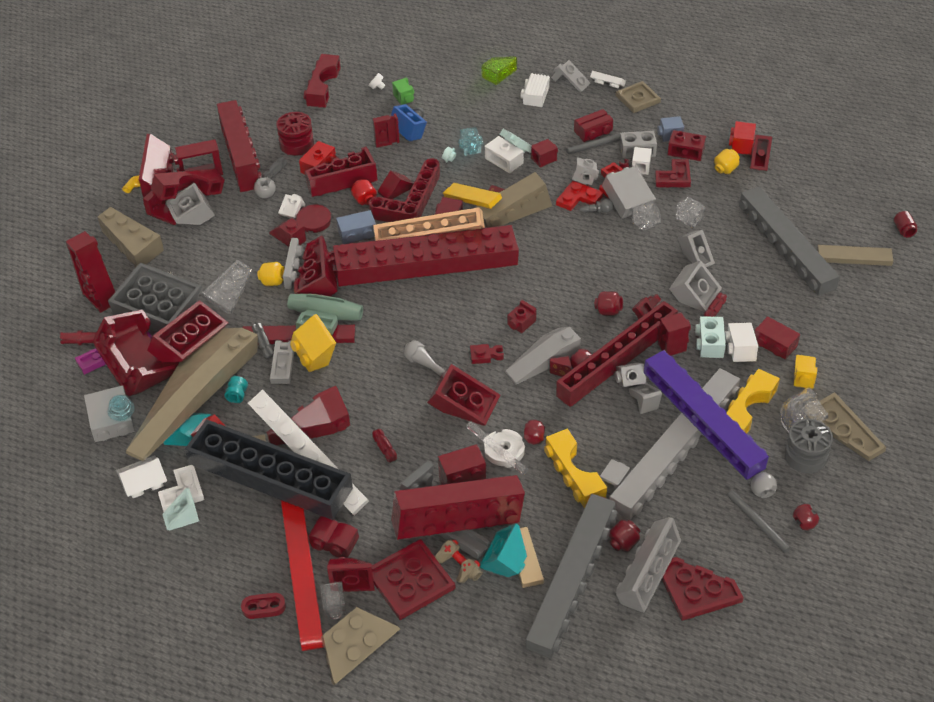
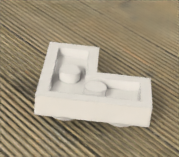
(186, 478)

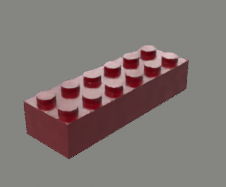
(239, 145)
(457, 507)

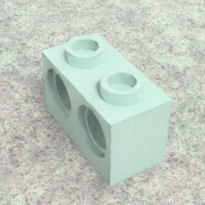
(711, 337)

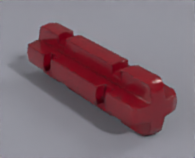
(716, 305)
(384, 445)

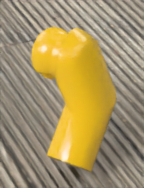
(132, 183)

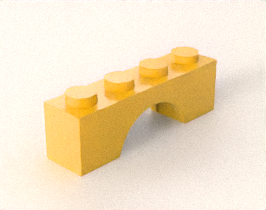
(759, 388)
(562, 449)

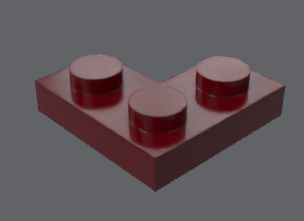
(677, 177)

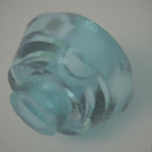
(120, 408)

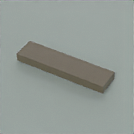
(856, 255)

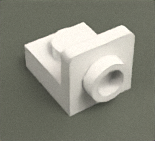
(291, 206)

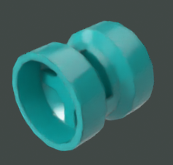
(236, 389)

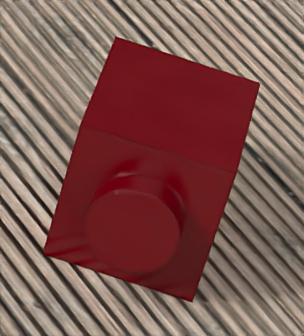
(544, 152)

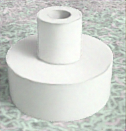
(377, 82)

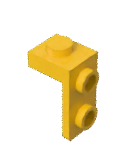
(805, 371)

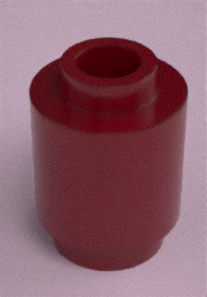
(905, 224)

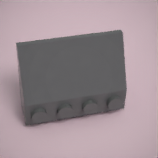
(156, 293)

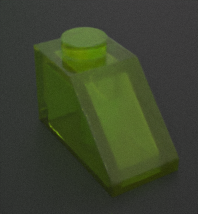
(498, 68)

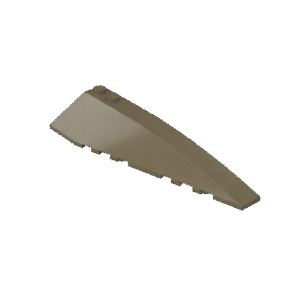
(192, 386)

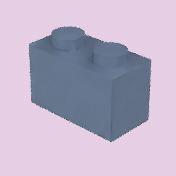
(356, 227)

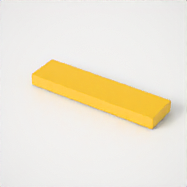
(473, 195)

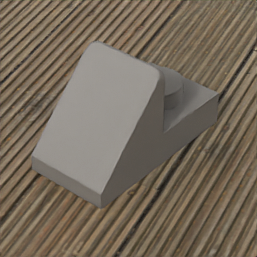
(647, 397)

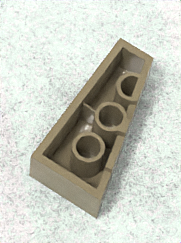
(518, 201)
(130, 237)

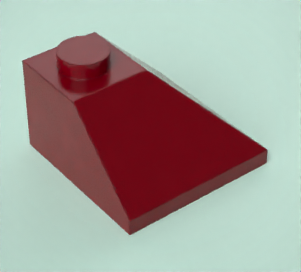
(353, 574)

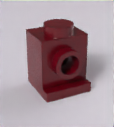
(522, 317)

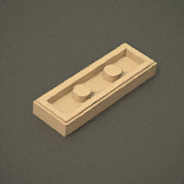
(531, 574)

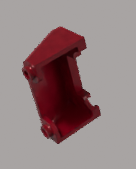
(123, 347)

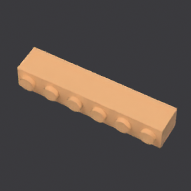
(433, 224)

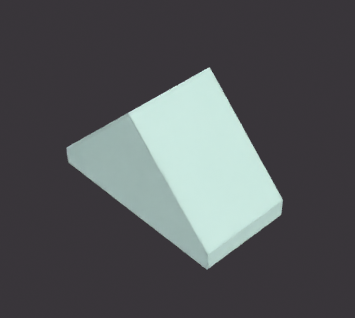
(181, 511)

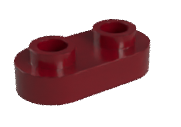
(263, 605)

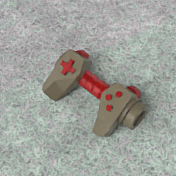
(469, 567)

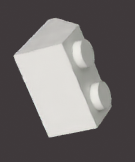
(142, 476)

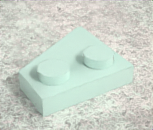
(518, 142)

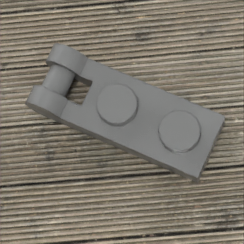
(282, 363)

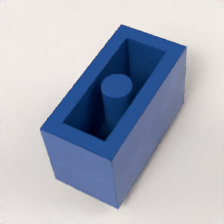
(409, 122)

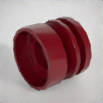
(295, 133)

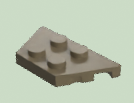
(354, 640)

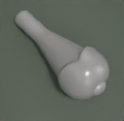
(415, 352)

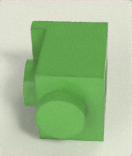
(402, 91)

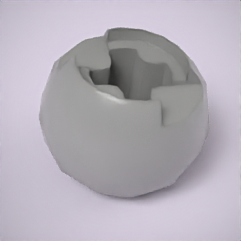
(264, 187)
(763, 485)

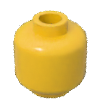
(726, 161)
(271, 274)

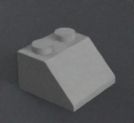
(190, 206)
(695, 286)

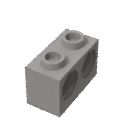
(640, 139)

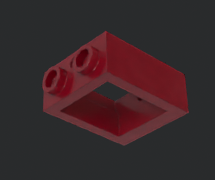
(198, 149)

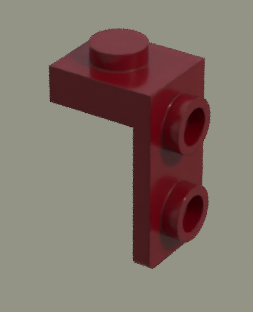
(156, 209)

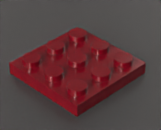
(411, 579)

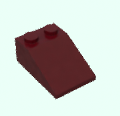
(463, 396)

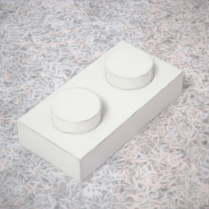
(614, 82)

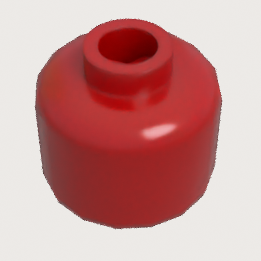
(363, 191)

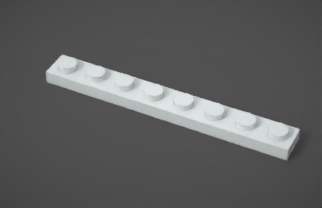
(299, 441)

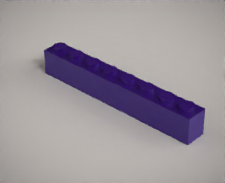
(706, 415)

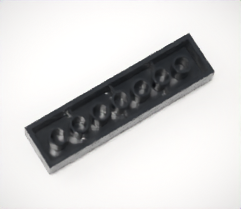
(269, 469)

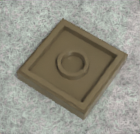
(638, 97)

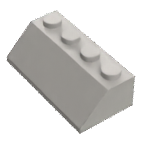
(649, 565)

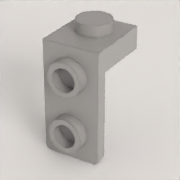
(575, 77)

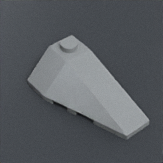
(536, 359)

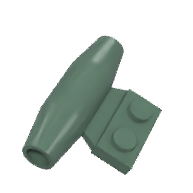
(326, 307)

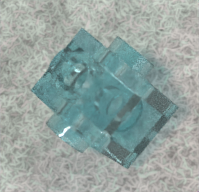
(470, 141)

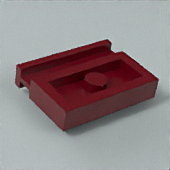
(385, 130)

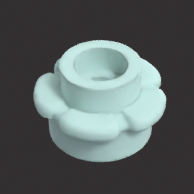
(449, 154)

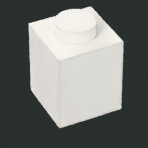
(642, 159)

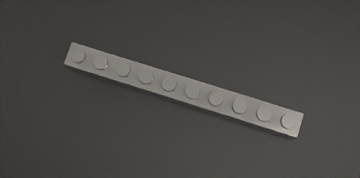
(668, 451)

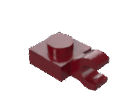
(645, 305)

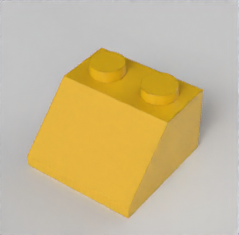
(313, 344)

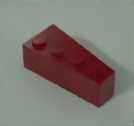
(341, 173)
(90, 270)

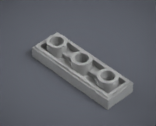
(292, 263)

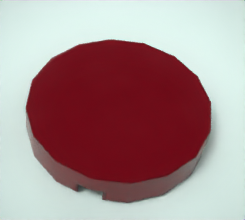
(314, 218)

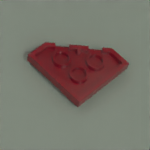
(698, 589)

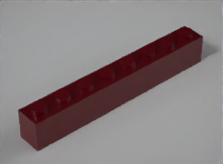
(615, 353)

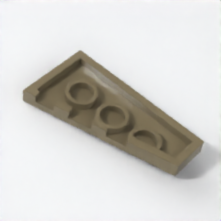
(850, 429)

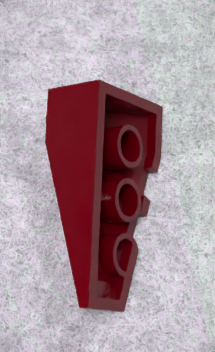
(317, 271)
(319, 418)

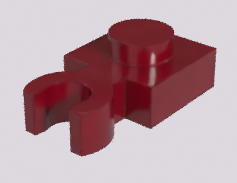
(484, 354)

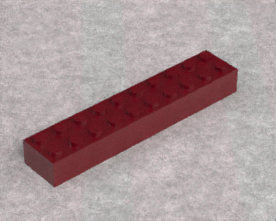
(425, 255)

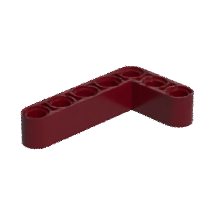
(394, 210)

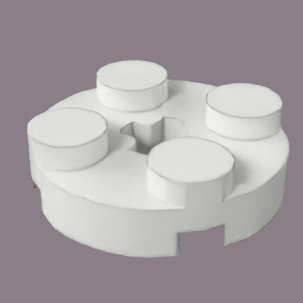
(509, 438)

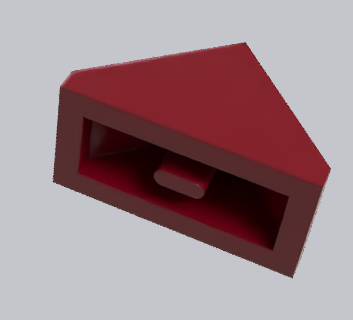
(394, 185)

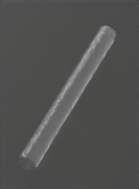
(497, 448)

